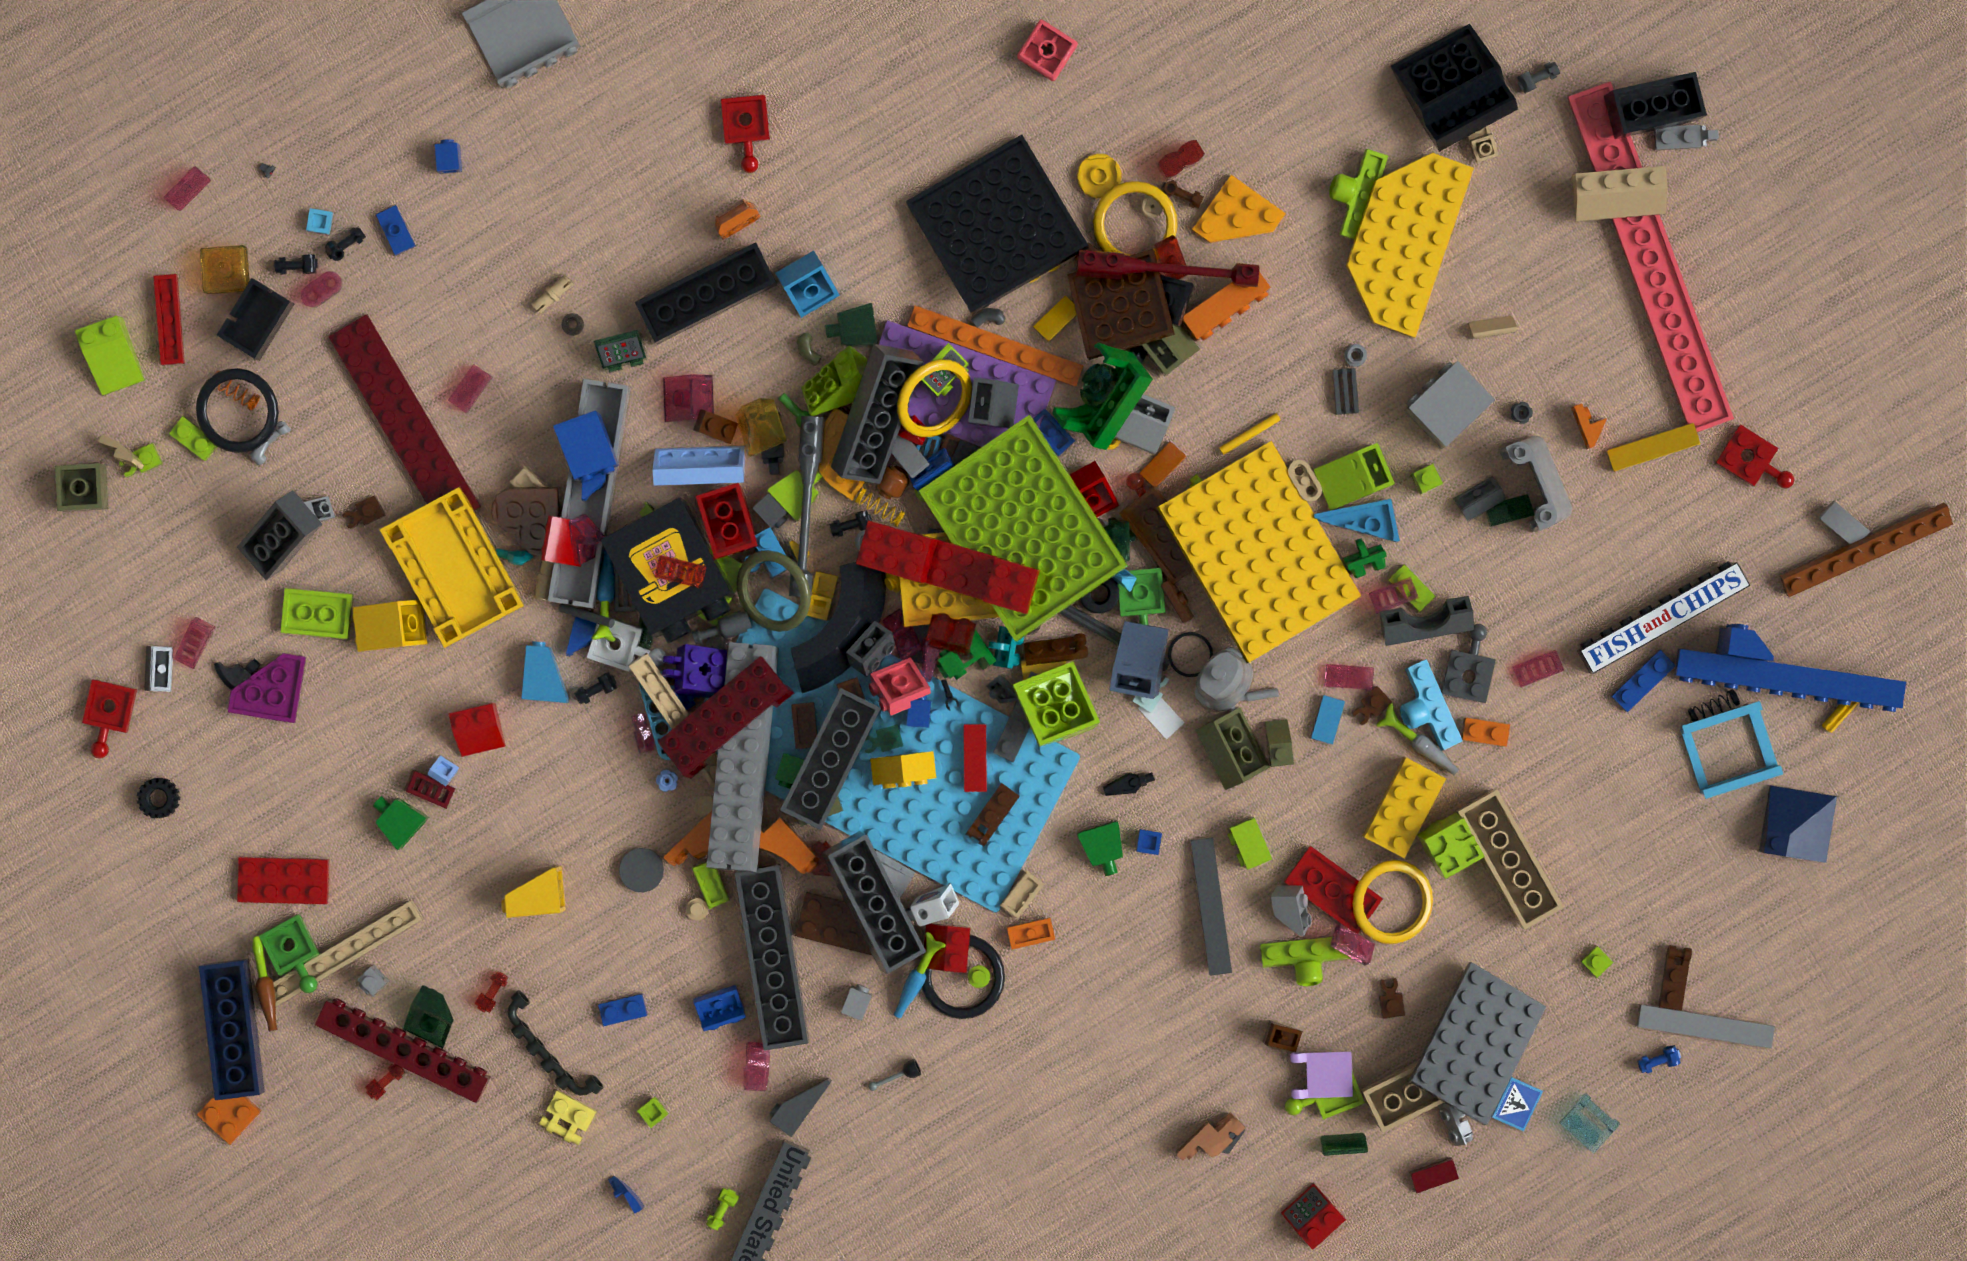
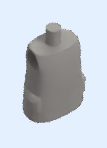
(1223, 680)

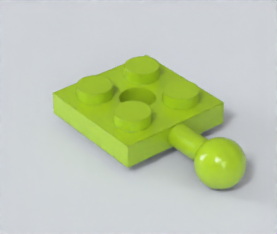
(1327, 1106)

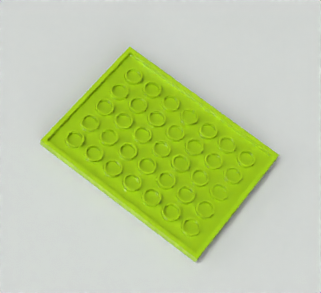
(1025, 508)

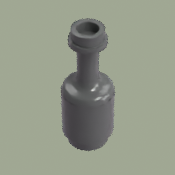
(727, 626)

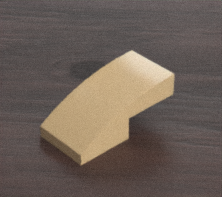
(121, 452)

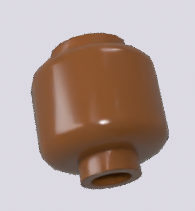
(893, 482)

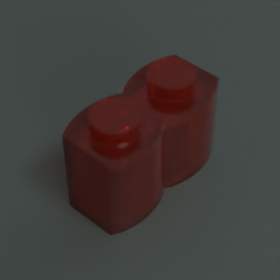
(1175, 162)
(950, 634)

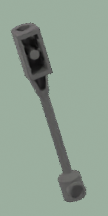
(810, 456)

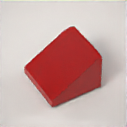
(908, 436)

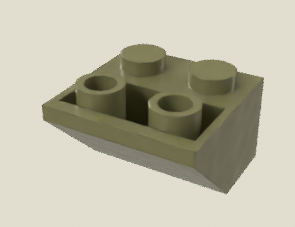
(1171, 351)

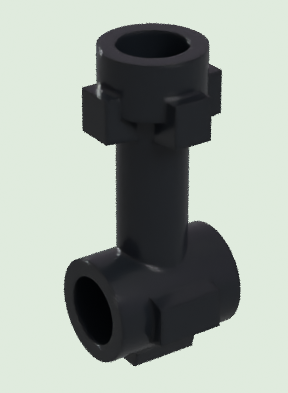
(335, 250)
(308, 264)
(860, 521)
(606, 682)

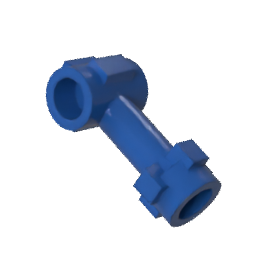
(1671, 1057)

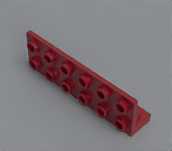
(724, 716)

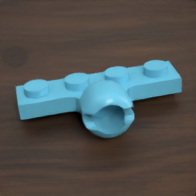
(1429, 706)

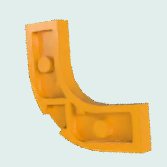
(833, 430)

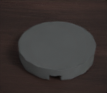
(641, 870)

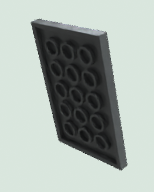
(1477, 1043)

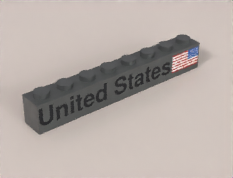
(771, 1203)

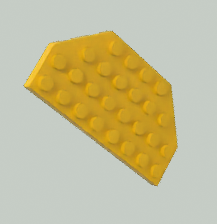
(1406, 239)

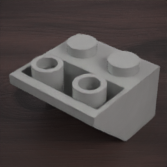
(1146, 424)

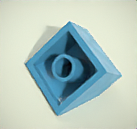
(807, 284)

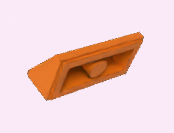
(1162, 464)

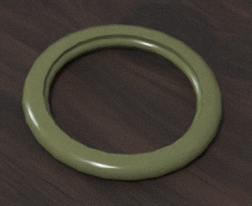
(796, 572)

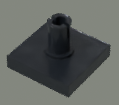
(1177, 297)

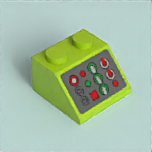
(940, 381)

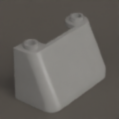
(1536, 453)

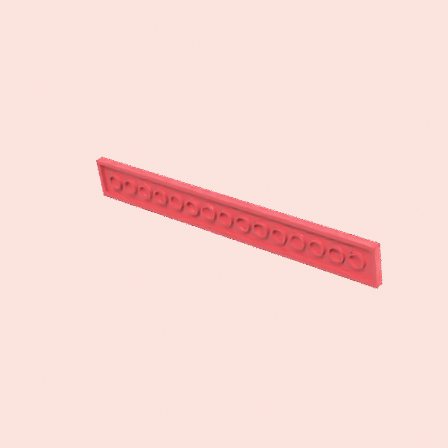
(1656, 274)

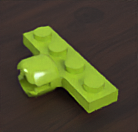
(1356, 191)
(1303, 955)

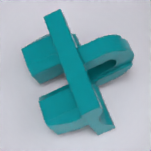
(1005, 653)

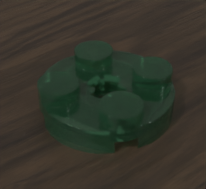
(1092, 377)

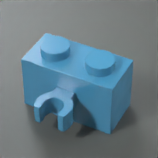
(767, 541)

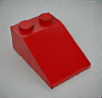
(727, 520)

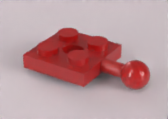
(754, 132)
(1762, 455)
(97, 715)

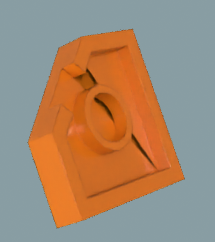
(229, 1116)

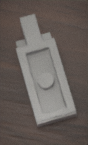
(1684, 137)

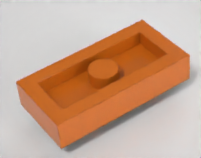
(1485, 732)
(1031, 933)

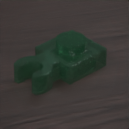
(887, 739)

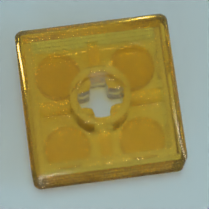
(214, 259)

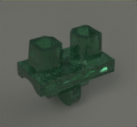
(1120, 536)

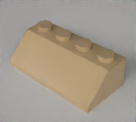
(1620, 193)

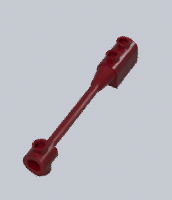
(1114, 265)

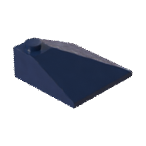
(1797, 824)

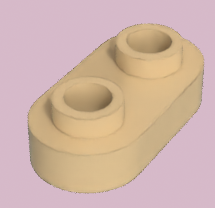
(1305, 480)

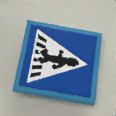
(1517, 1104)

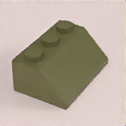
(1232, 748)

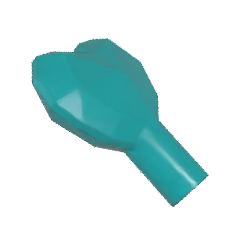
(515, 557)

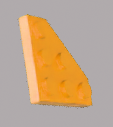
(1237, 214)

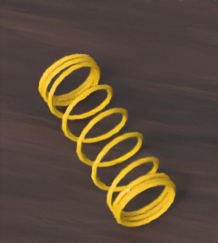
(897, 520)

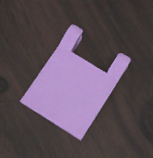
(1327, 1074)

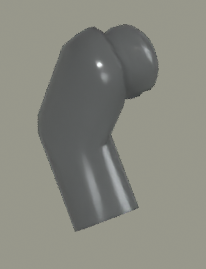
(989, 314)

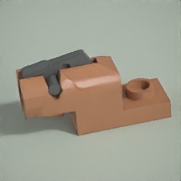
(1213, 1139)

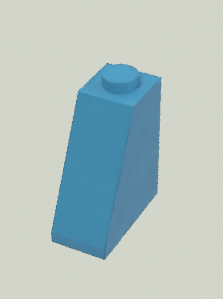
(542, 676)

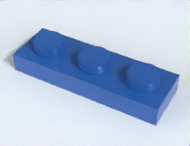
(1643, 681)

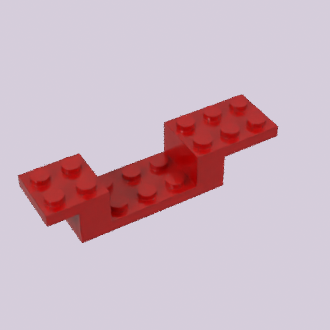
(948, 566)

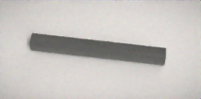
(586, 615)

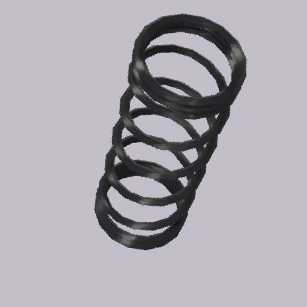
(1734, 697)

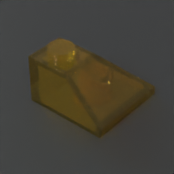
(760, 426)

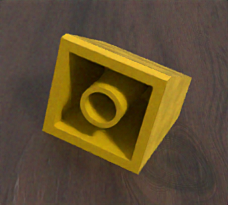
(389, 625)
(537, 896)

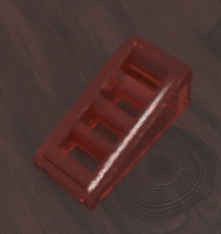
(698, 576)

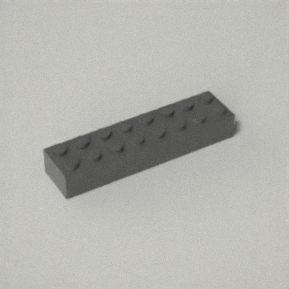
(772, 957)

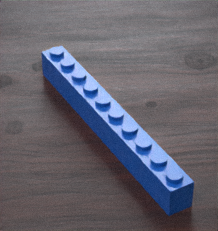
(1790, 678)

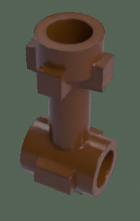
(1171, 188)

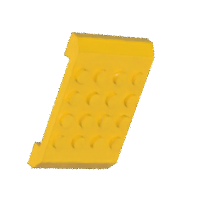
(452, 567)

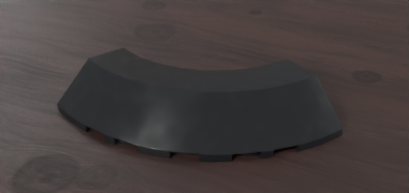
(858, 607)

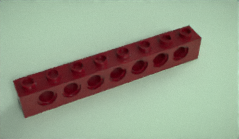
(329, 1021)

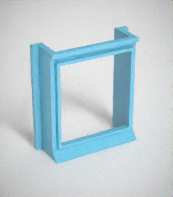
(1771, 770)

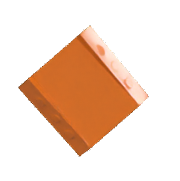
(736, 219)

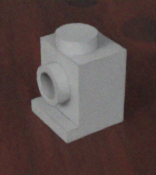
(372, 980)

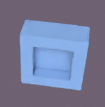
(443, 770)

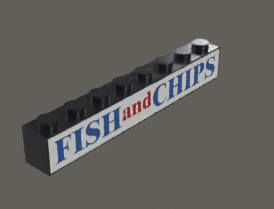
(1663, 617)

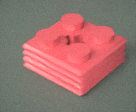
(1044, 36)

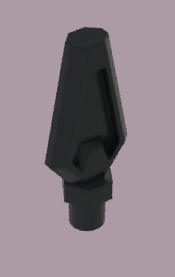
(1128, 784)

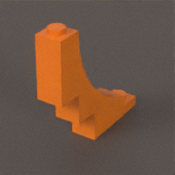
(777, 839)

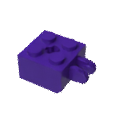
(691, 660)

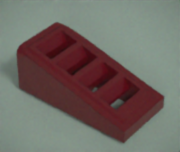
(410, 784)

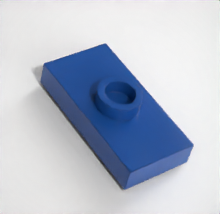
(395, 230)

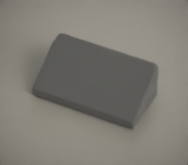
(1480, 498)
(158, 668)

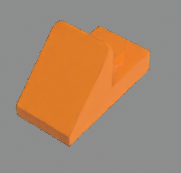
(1589, 432)

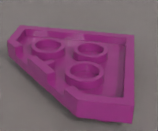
(271, 691)

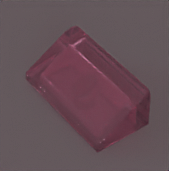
(187, 188)

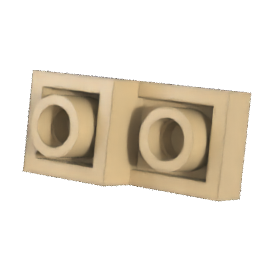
(1483, 144)

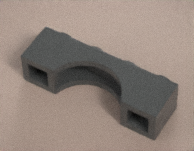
(1452, 618)

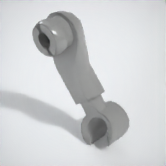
(258, 454)

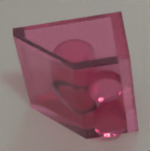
(686, 396)

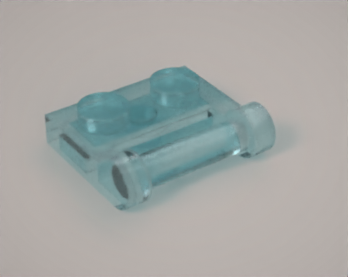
(1586, 1130)

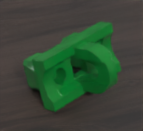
(1373, 555)

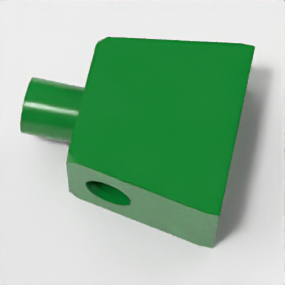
(399, 820)
(1103, 846)

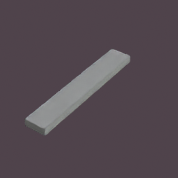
(1705, 1026)

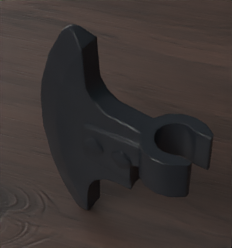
(238, 674)

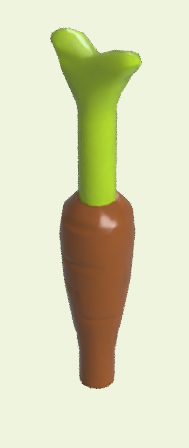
(264, 986)

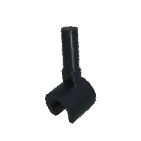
(948, 693)

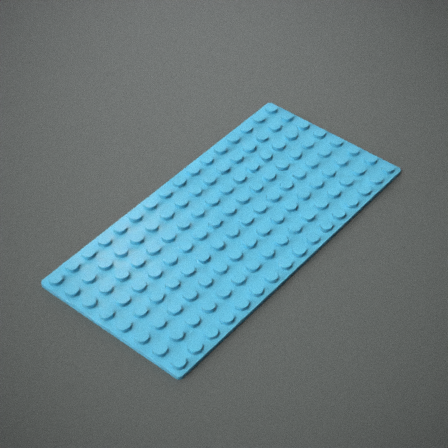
(928, 821)

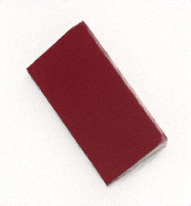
(1434, 1175)

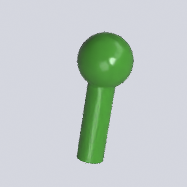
(793, 408)

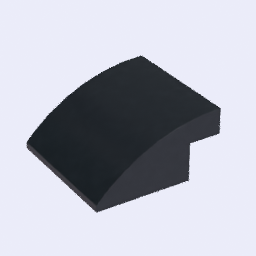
(1454, 87)

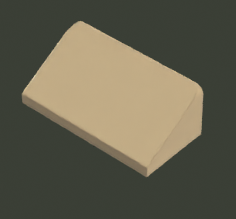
(1492, 327)

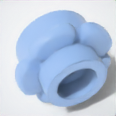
(666, 774)

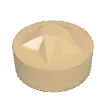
(1151, 207)

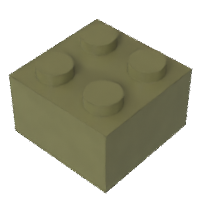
(81, 487)

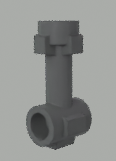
(1527, 82)

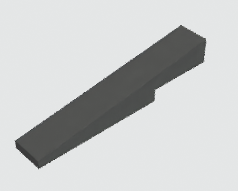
(1211, 906)

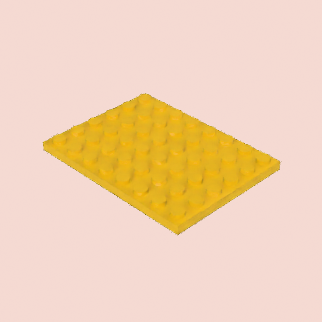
(1259, 552)

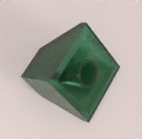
(429, 1017)

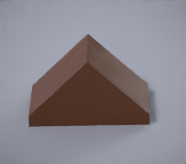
(1282, 1036)

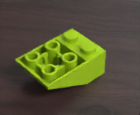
(835, 382)
(1354, 476)

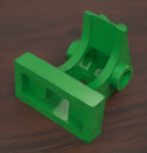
(952, 666)

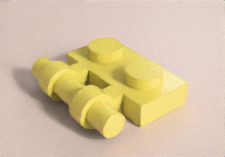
(571, 1111)

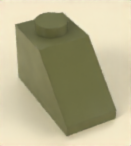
(1279, 743)

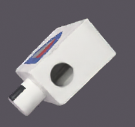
(933, 906)

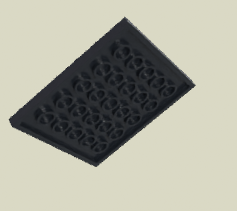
(997, 224)

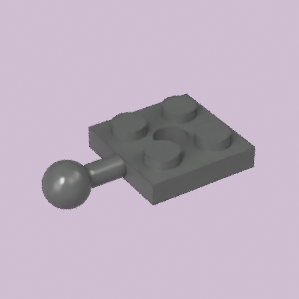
(1462, 661)

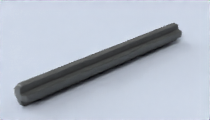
(1097, 627)

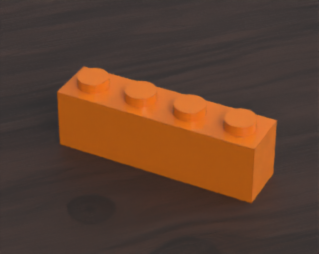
(1222, 306)

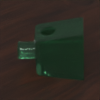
(855, 327)

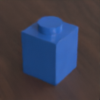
(448, 157)
(919, 713)

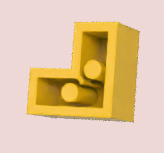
(903, 769)

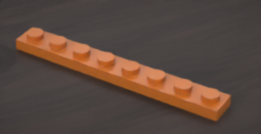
(995, 346)

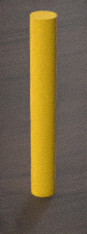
(1255, 430)

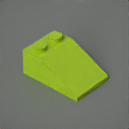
(110, 354)

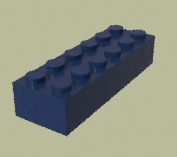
(231, 1029)

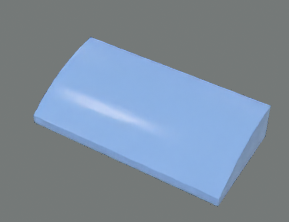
(699, 465)

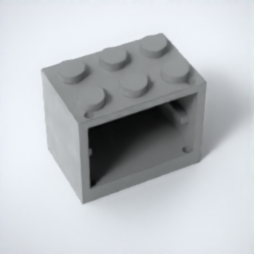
(1448, 404)

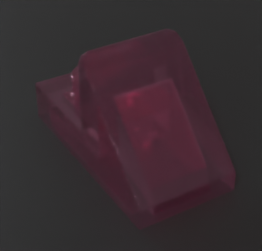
(584, 536)

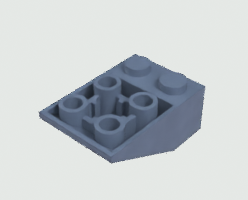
(1139, 660)

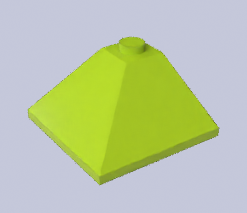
(1056, 704)

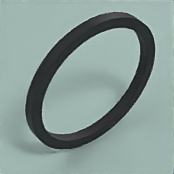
(1175, 640)

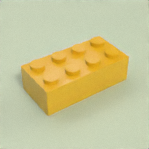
(1404, 807)

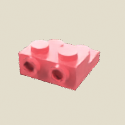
(898, 686)

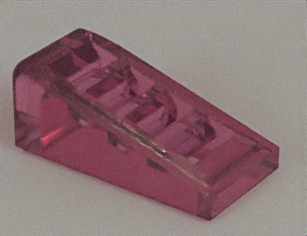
(1377, 603)
(205, 627)
(1555, 659)
(929, 660)

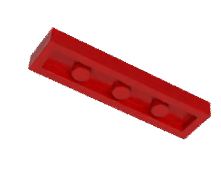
(169, 319)

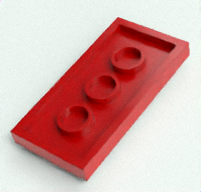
(283, 880)
(1330, 888)

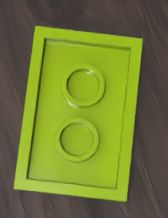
(316, 613)

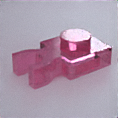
(643, 736)

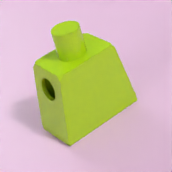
(790, 493)

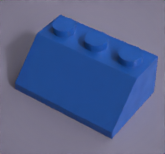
(1743, 643)

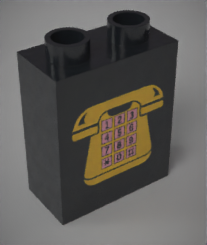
(663, 603)

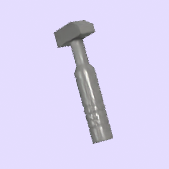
(1258, 695)

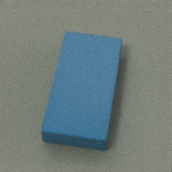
(1327, 719)

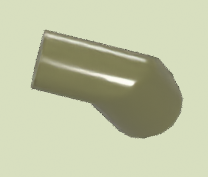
(804, 349)

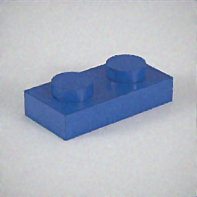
(1054, 433)
(623, 1009)

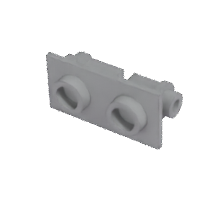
(1458, 1131)

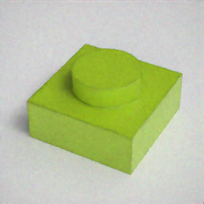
(1596, 961)
(652, 1112)

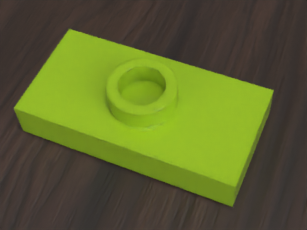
(710, 885)

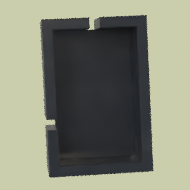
(259, 319)

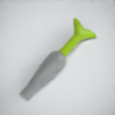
(1419, 742)

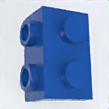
(719, 1008)

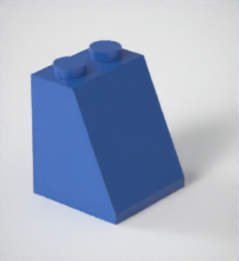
(586, 446)

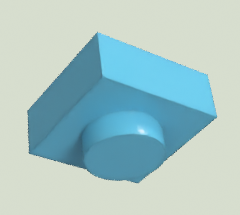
(319, 221)

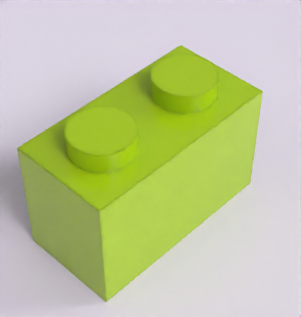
(1250, 843)

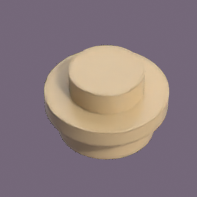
(697, 909)

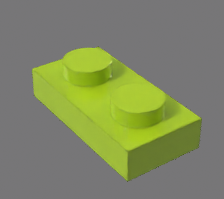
(192, 438)
(1423, 592)

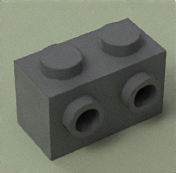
(871, 649)

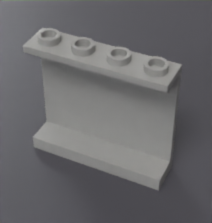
(521, 36)

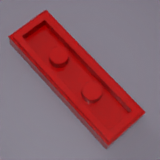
(975, 758)

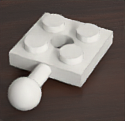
(630, 637)

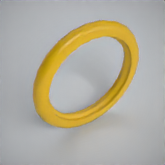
(1130, 187)
(913, 380)
(1368, 877)

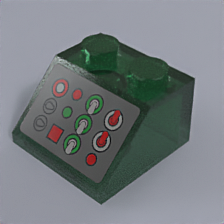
(621, 351)

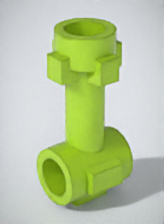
(728, 1198)

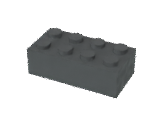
(279, 535)

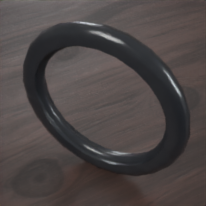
(265, 389)
(983, 1006)

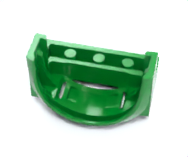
(1103, 424)

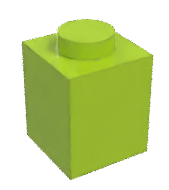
(1426, 479)

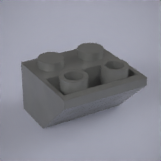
(993, 403)

